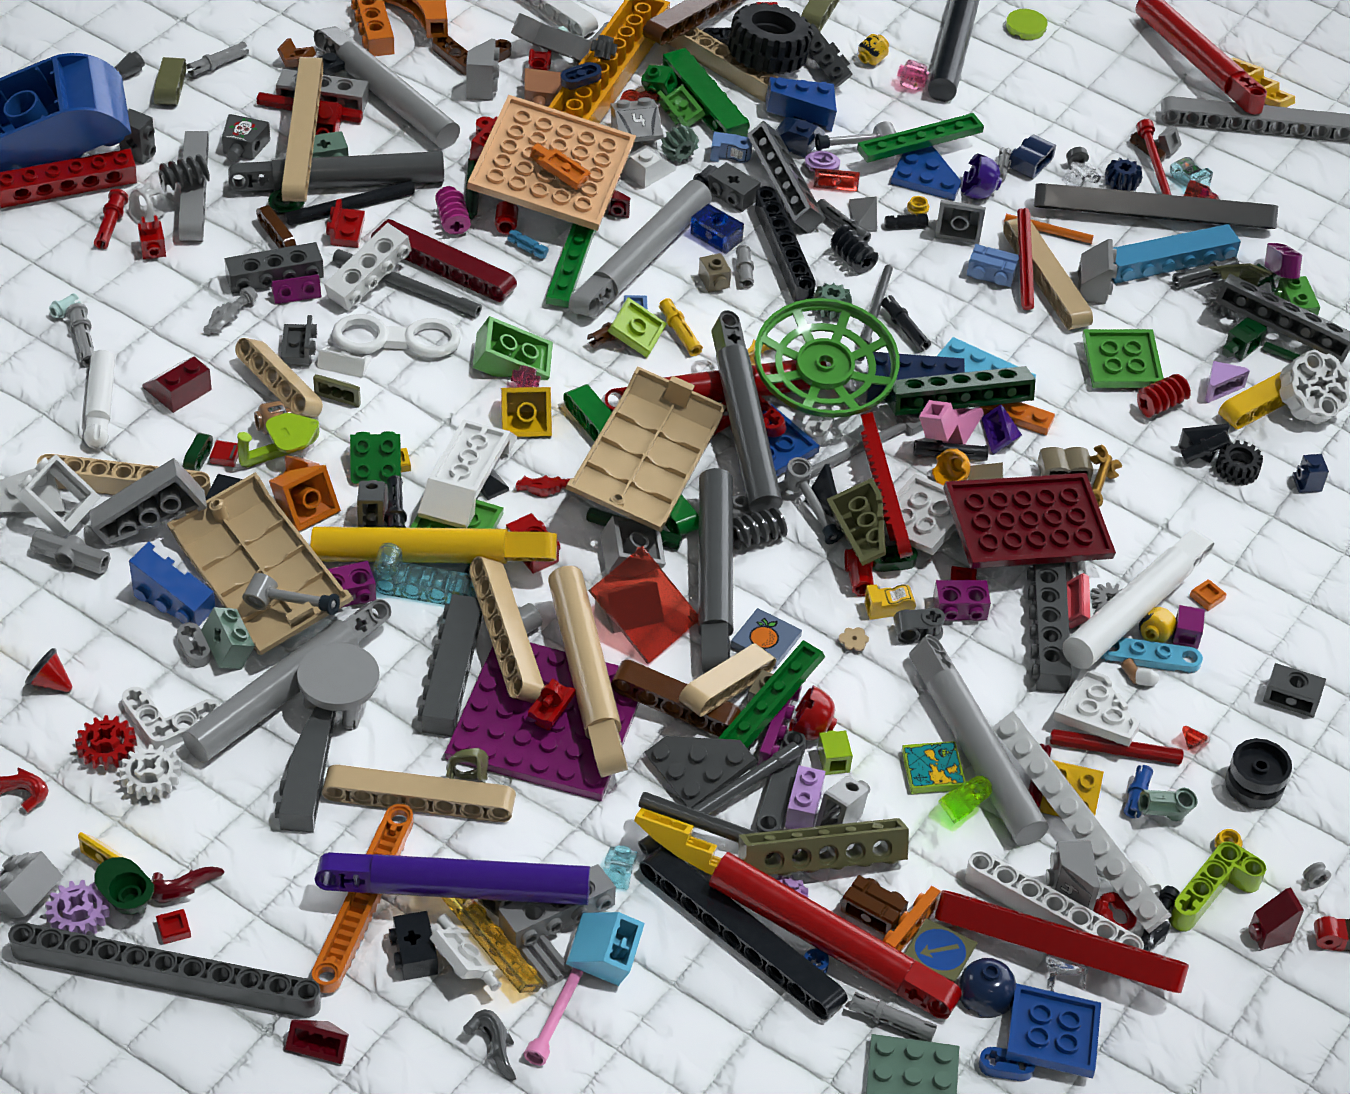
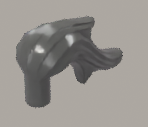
(493, 1027)

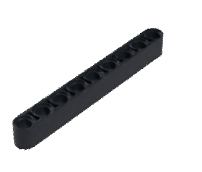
(744, 933)

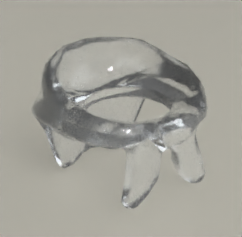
(1060, 966)

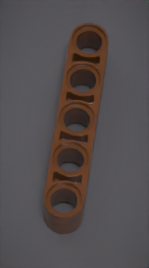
(663, 694)

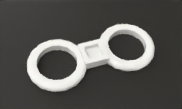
(396, 336)

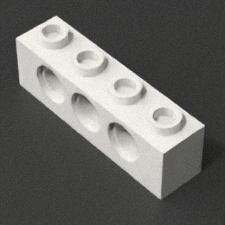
(367, 267)

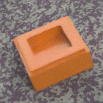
(1208, 595)

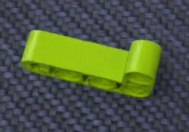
(1225, 865)

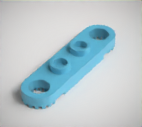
(1155, 655)

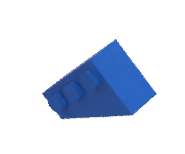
(802, 99)
(168, 589)

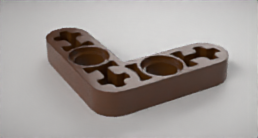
(446, 45)

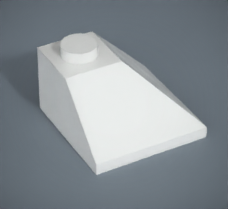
(647, 166)

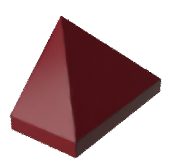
(317, 1040)

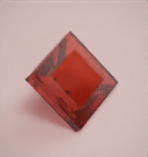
(1194, 738)

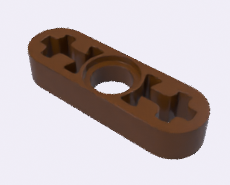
(274, 227)

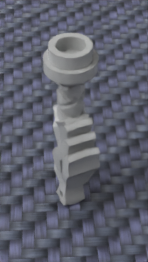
(226, 313)

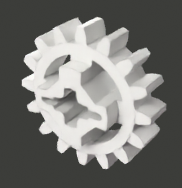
(150, 772)

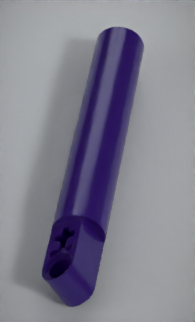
(454, 878)

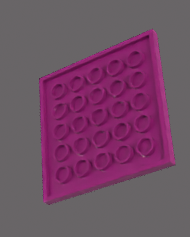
(520, 748)

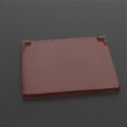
(644, 604)

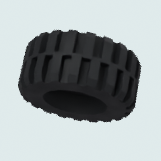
(770, 38)

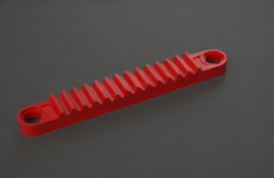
(882, 477)

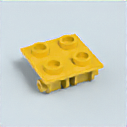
(1084, 781)

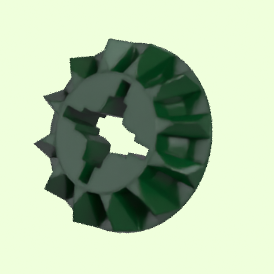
(277, 204)

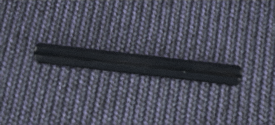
(350, 202)

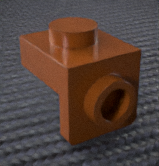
(290, 54)

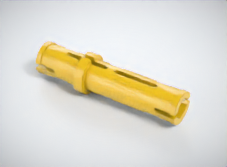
(676, 320)

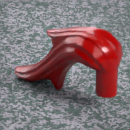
(25, 781)

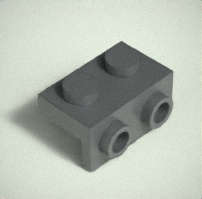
(298, 343)

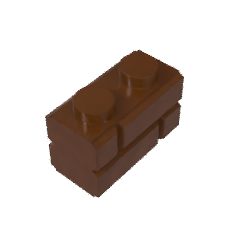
(873, 905)

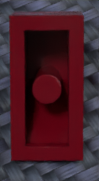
(1276, 920)

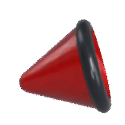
(50, 673)

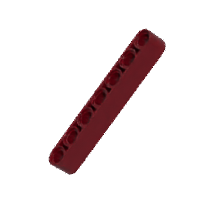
(455, 264)

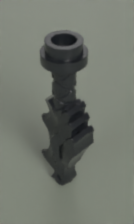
(1157, 936)

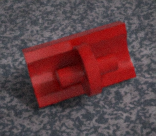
(551, 704)

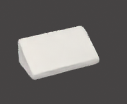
(342, 361)

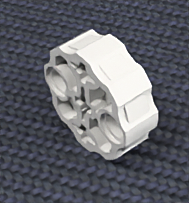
(1315, 387)

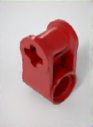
(540, 60)

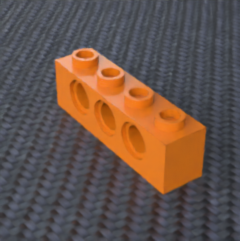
(374, 26)

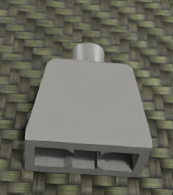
(843, 797)

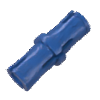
(1140, 782)

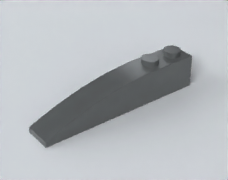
(306, 774)

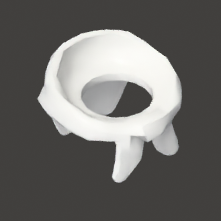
(146, 211)

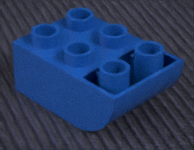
(60, 110)

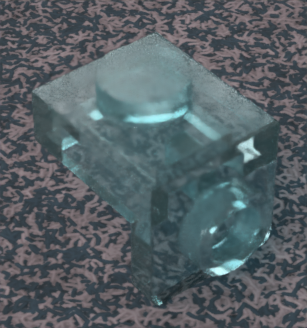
(619, 865)

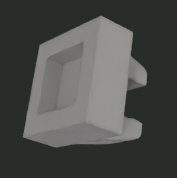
(1169, 140)

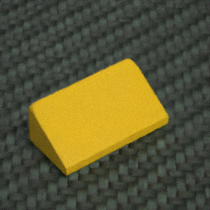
(95, 848)

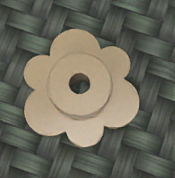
(854, 638)

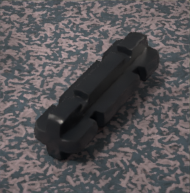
(906, 221)

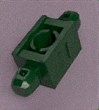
(1244, 339)

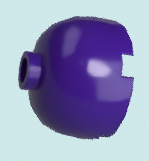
(982, 177)

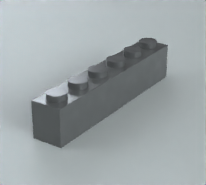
(451, 667)

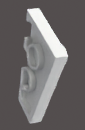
(45, 489)

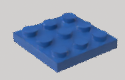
(1053, 1031)

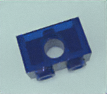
(717, 228)

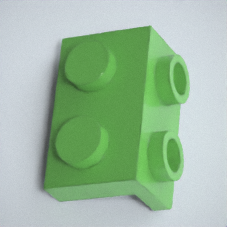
(681, 106)

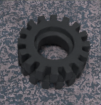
(1237, 472)

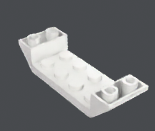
(462, 473)

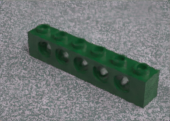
(963, 389)

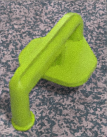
(289, 434)

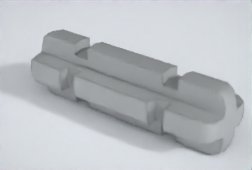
(1003, 161)

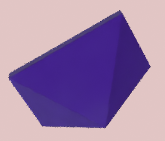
(999, 429)

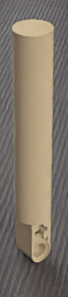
(588, 668)

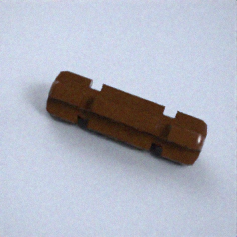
(1137, 140)

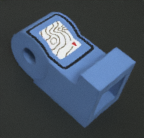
(730, 147)

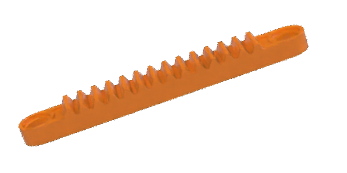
(359, 907)

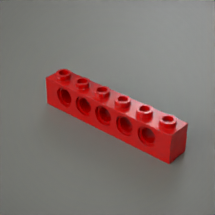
(67, 178)

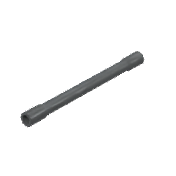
(461, 304)
(778, 760)

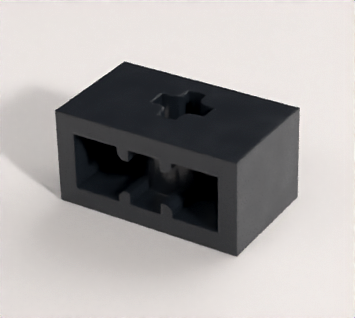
(415, 950)

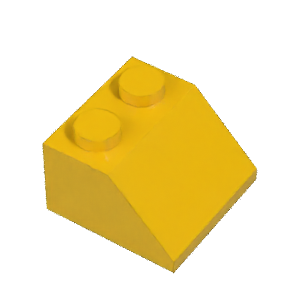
(526, 411)

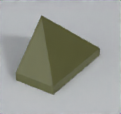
(337, 390)

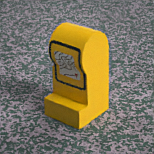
(888, 601)

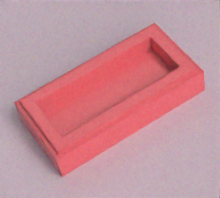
(1078, 600)

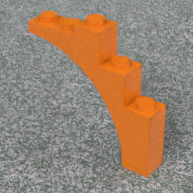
(430, 13)

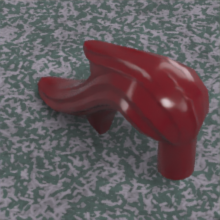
(173, 889)

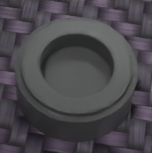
(1077, 154)

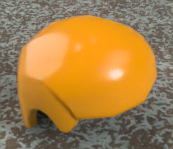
(951, 466)

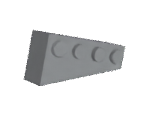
(148, 502)

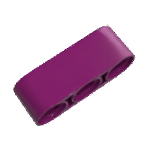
(1283, 260)

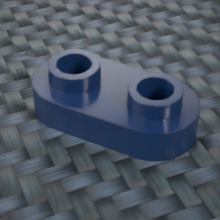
(580, 75)

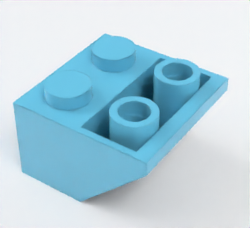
(605, 945)

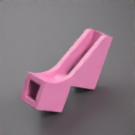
(949, 424)

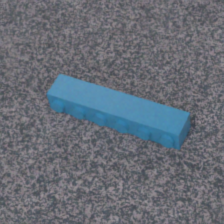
(1175, 253)

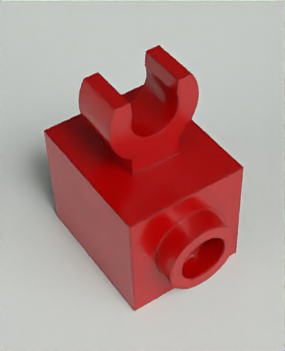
(151, 238)

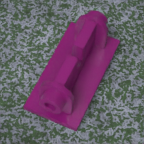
(296, 289)

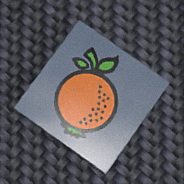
(769, 633)

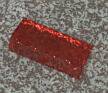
(836, 179)

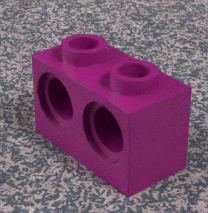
(358, 581)
(962, 599)

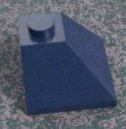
(798, 135)

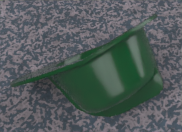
(124, 885)

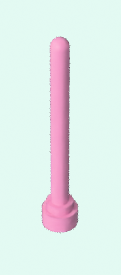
(538, 1049)

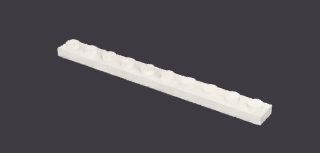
(1082, 822)

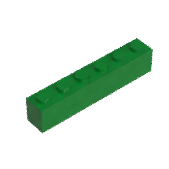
(720, 111)

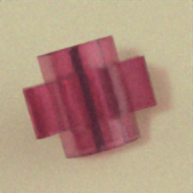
(525, 377)

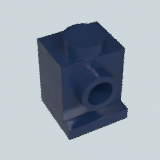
(1311, 474)

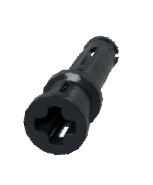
(394, 491)

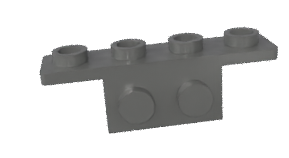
(828, 59)

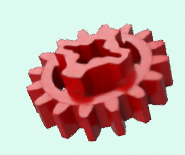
(105, 742)

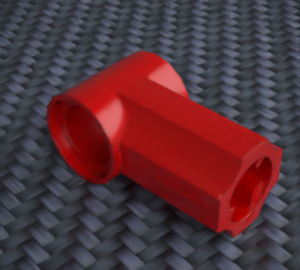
(859, 575)

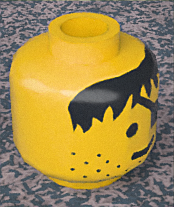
(873, 49)

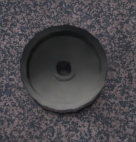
(1258, 773)

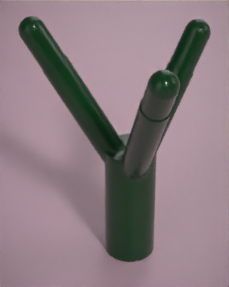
(1271, 279)

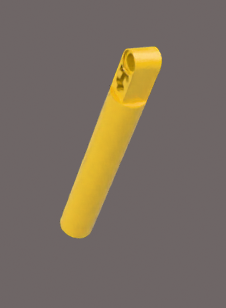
(433, 544)

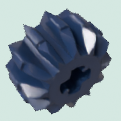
(1123, 175)

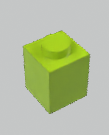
(835, 752)

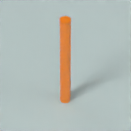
(1056, 230)

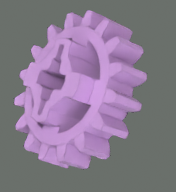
(77, 908)

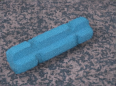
(527, 244)

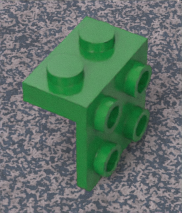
(374, 456)

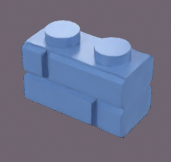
(993, 265)

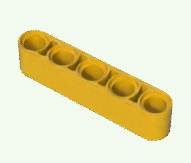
(1253, 403)

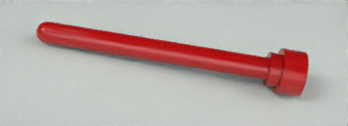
(1145, 129)

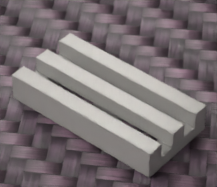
(554, 954)

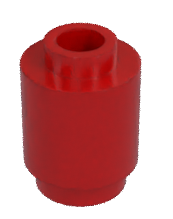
(506, 217)

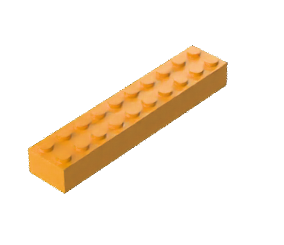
(626, 28)

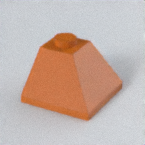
(305, 495)

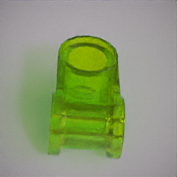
(964, 799)

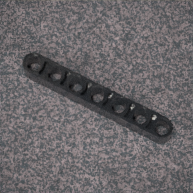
(784, 244)

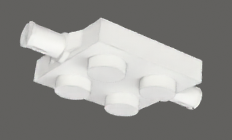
(465, 953)

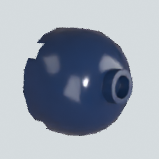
(987, 987)

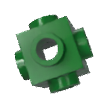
(659, 78)

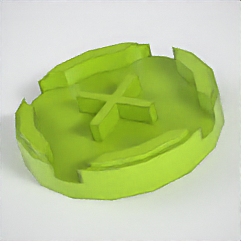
(1026, 23)

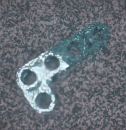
(417, 581)

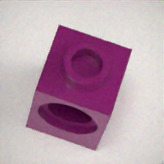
(1189, 626)

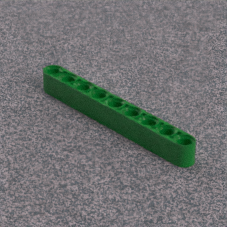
(592, 416)

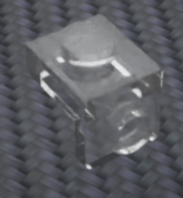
(1080, 173)

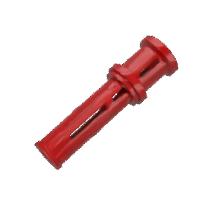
(112, 212)

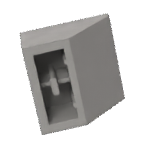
(482, 70)
(1096, 272)
(25, 882)

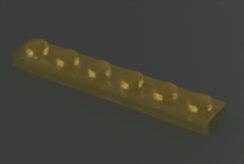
(495, 944)

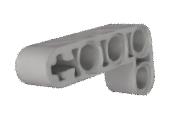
(550, 38)

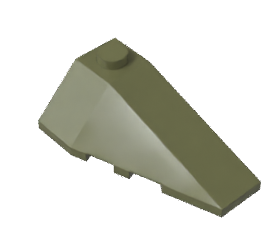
(861, 519)

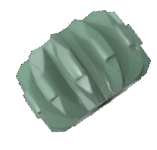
(679, 143)
(832, 292)

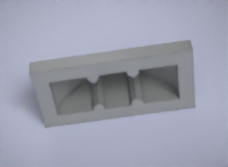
(865, 212)

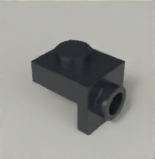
(332, 64)

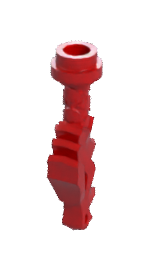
(542, 486)

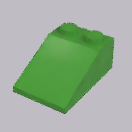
(505, 347)

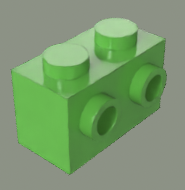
(1299, 293)

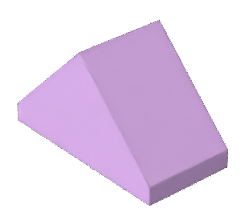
(1225, 380)

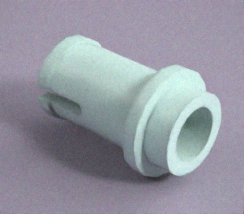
(59, 308)

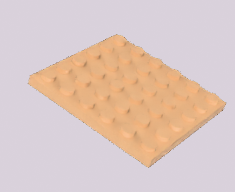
(514, 177)

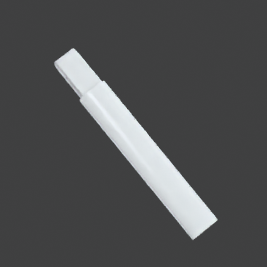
(1136, 600)

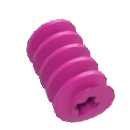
(452, 210)

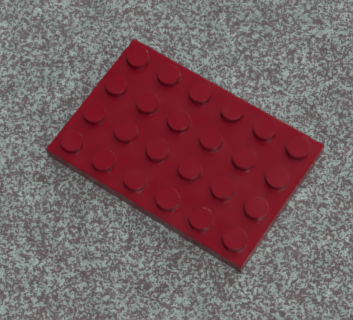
(1028, 520)

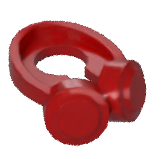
(1113, 898)

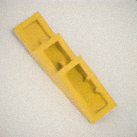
(1274, 95)
(677, 839)

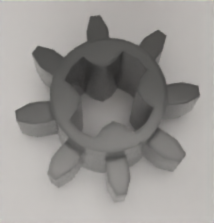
(603, 47)

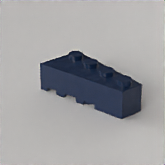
(912, 367)

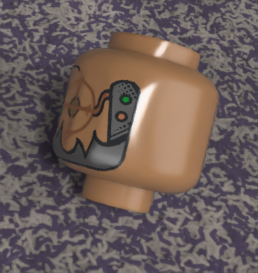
(267, 411)

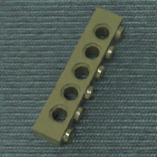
(864, 835)

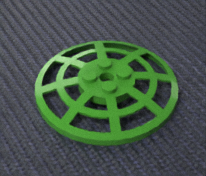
(828, 350)

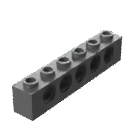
(786, 177)
(1284, 317)
(1049, 626)

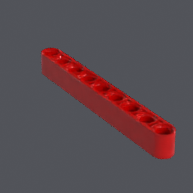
(1062, 941)

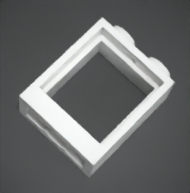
(68, 479)

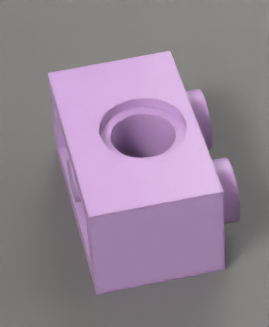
(805, 798)

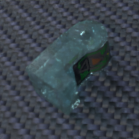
(1187, 170)

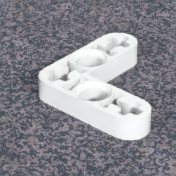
(160, 724)

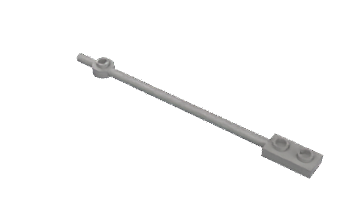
(908, 423)

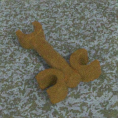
(1106, 468)

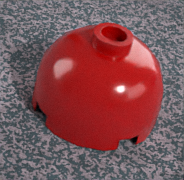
(814, 714)

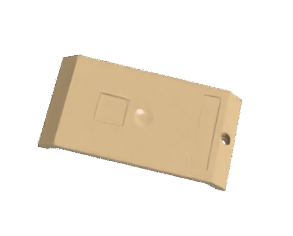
(648, 448)
(248, 535)

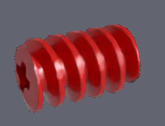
(1163, 394)

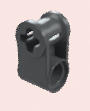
(915, 624)

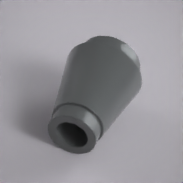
(130, 64)

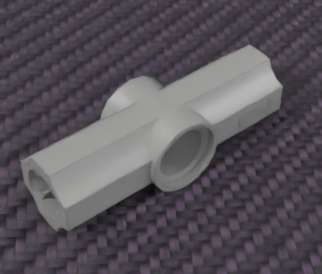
(70, 551)

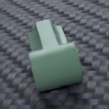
(1168, 803)

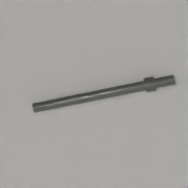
(876, 305)

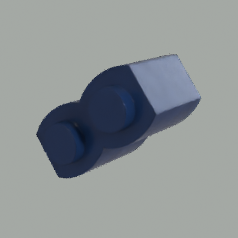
(1032, 155)

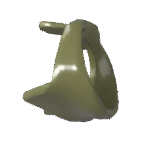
(475, 756)

